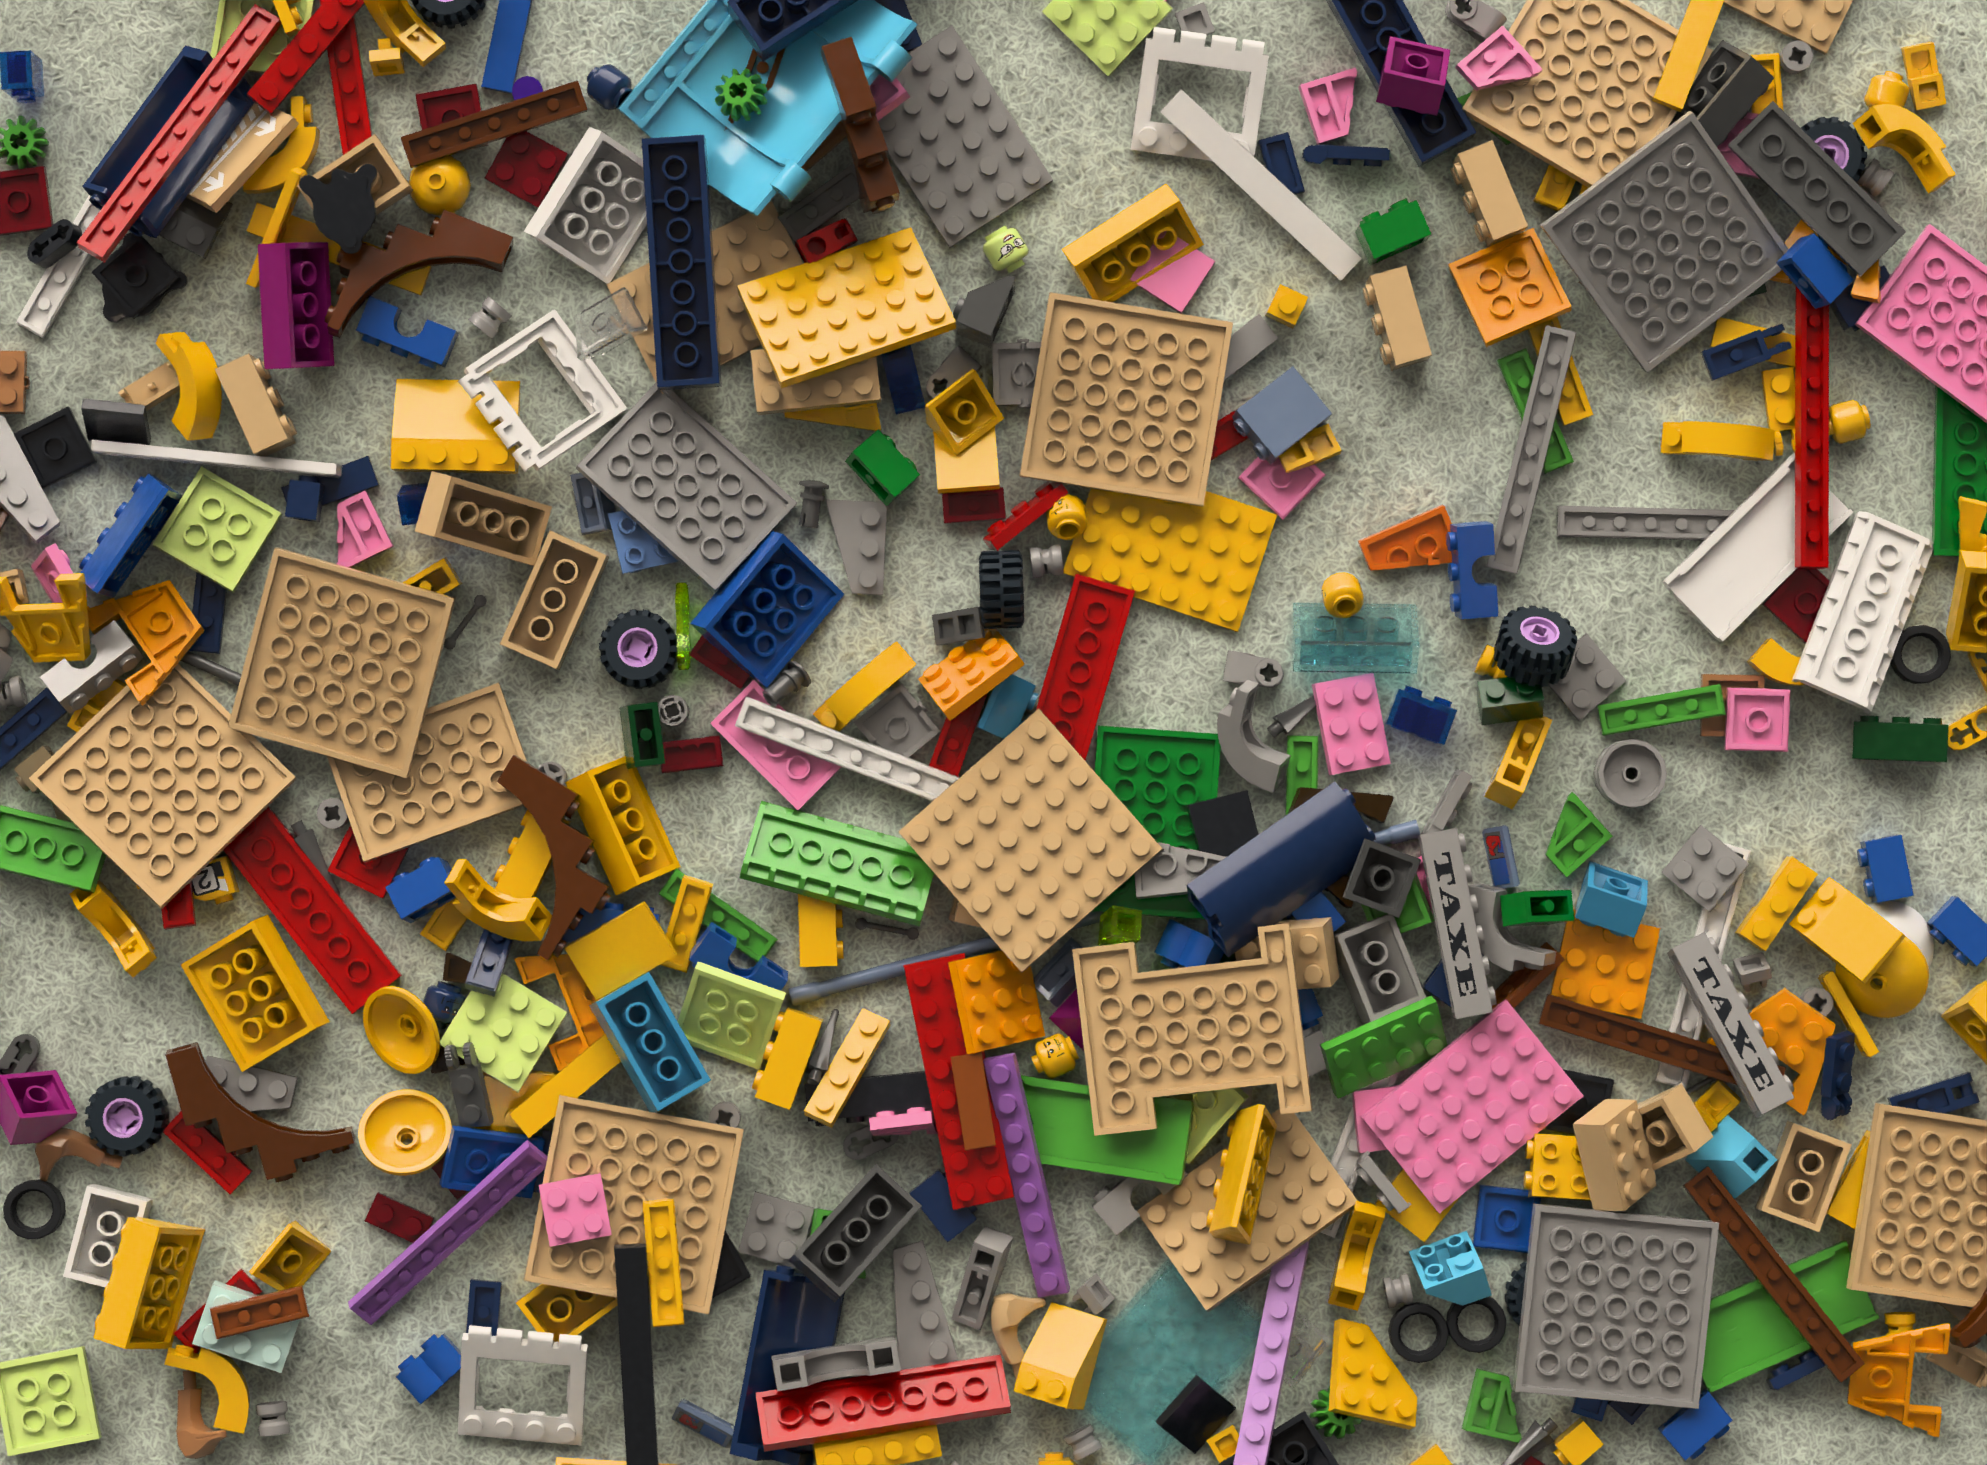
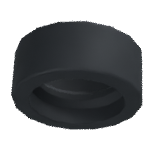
(1942, 662)
(10, 1210)
(1441, 1336)
(1484, 1344)

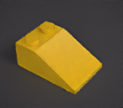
(1846, 930)
(1061, 1357)

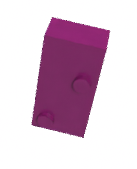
(294, 304)

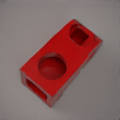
(826, 241)

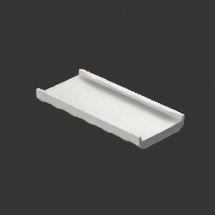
(1745, 555)
(1864, 610)

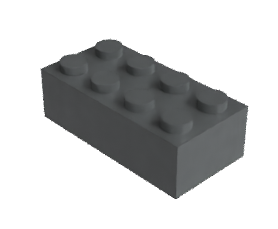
(855, 1233)

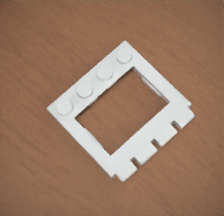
(1191, 49)
(581, 376)
(505, 1422)

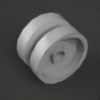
(1611, 773)

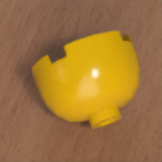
(440, 185)

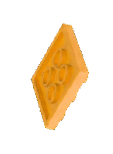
(1509, 287)
(970, 672)
(1605, 968)
(995, 1002)

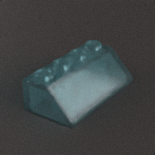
(1372, 641)

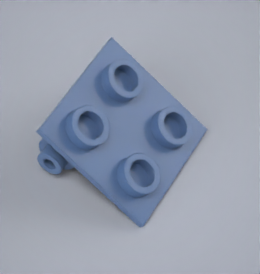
(635, 546)

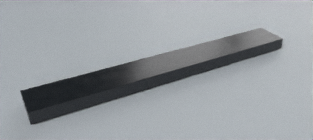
(636, 1354)

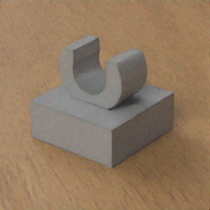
(1195, 20)
(1752, 969)
(1094, 1294)

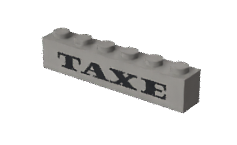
(1455, 923)
(1731, 1025)

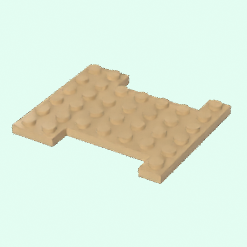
(1188, 1030)

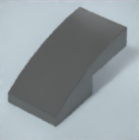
(958, 626)

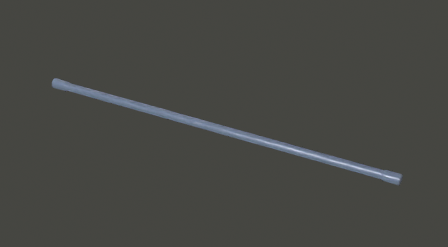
(816, 990)

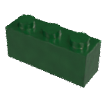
(1900, 739)

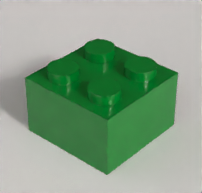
(1393, 231)

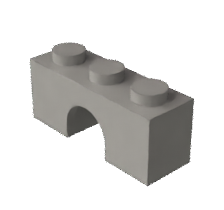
(77, 686)
(1115, 1204)

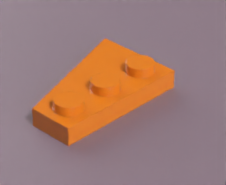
(1410, 543)

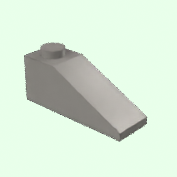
(982, 1277)

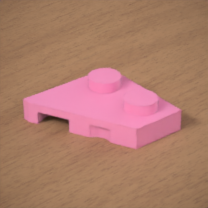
(1497, 62)
(1329, 104)
(359, 531)
(902, 1124)

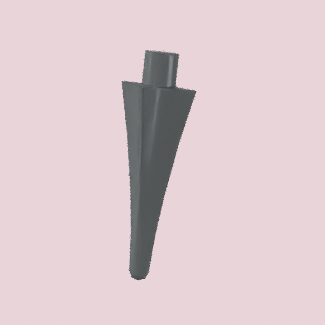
(1290, 718)
(308, 843)
(819, 1061)
(1534, 1440)

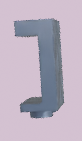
(1280, 415)

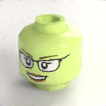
(1005, 249)

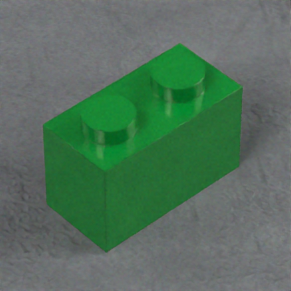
(883, 467)
(1537, 908)

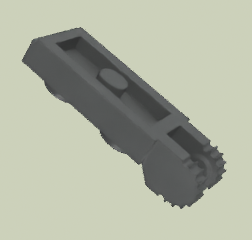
(468, 1087)

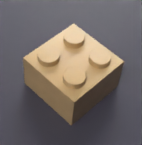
(1672, 1126)

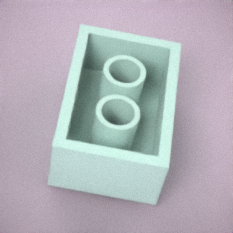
(262, 1347)

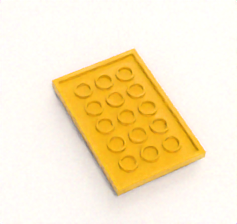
(846, 307)
(1175, 552)

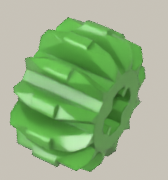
(734, 104)
(20, 131)
(1327, 1420)

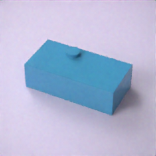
(650, 1042)

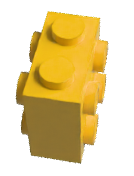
(1555, 1168)

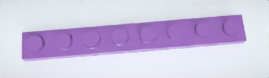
(1026, 1175)
(448, 1232)

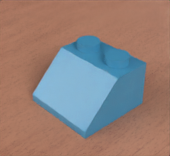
(1007, 706)
(1612, 900)

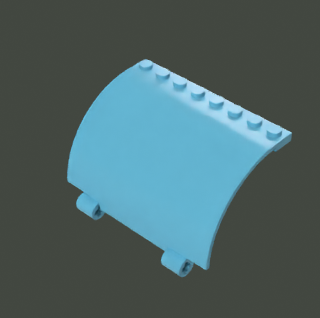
(766, 153)

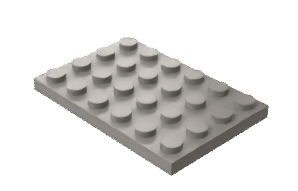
(958, 141)
(686, 486)

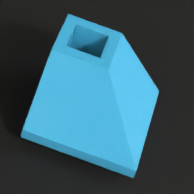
(1733, 1157)
(1451, 1270)

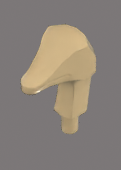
(1006, 1314)

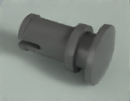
(811, 502)
(789, 681)

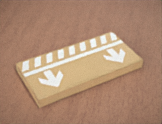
(241, 156)

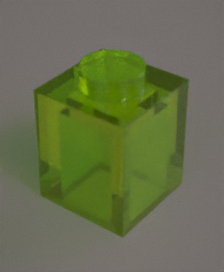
(1119, 926)

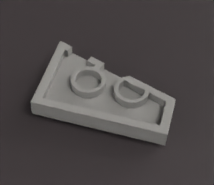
(861, 541)
(1172, 871)
(254, 1087)

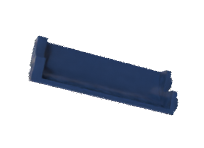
(147, 124)
(1280, 868)
(788, 1319)

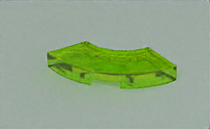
(683, 637)

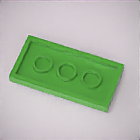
(48, 850)
(1384, 1047)

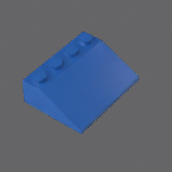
(129, 536)
(767, 608)

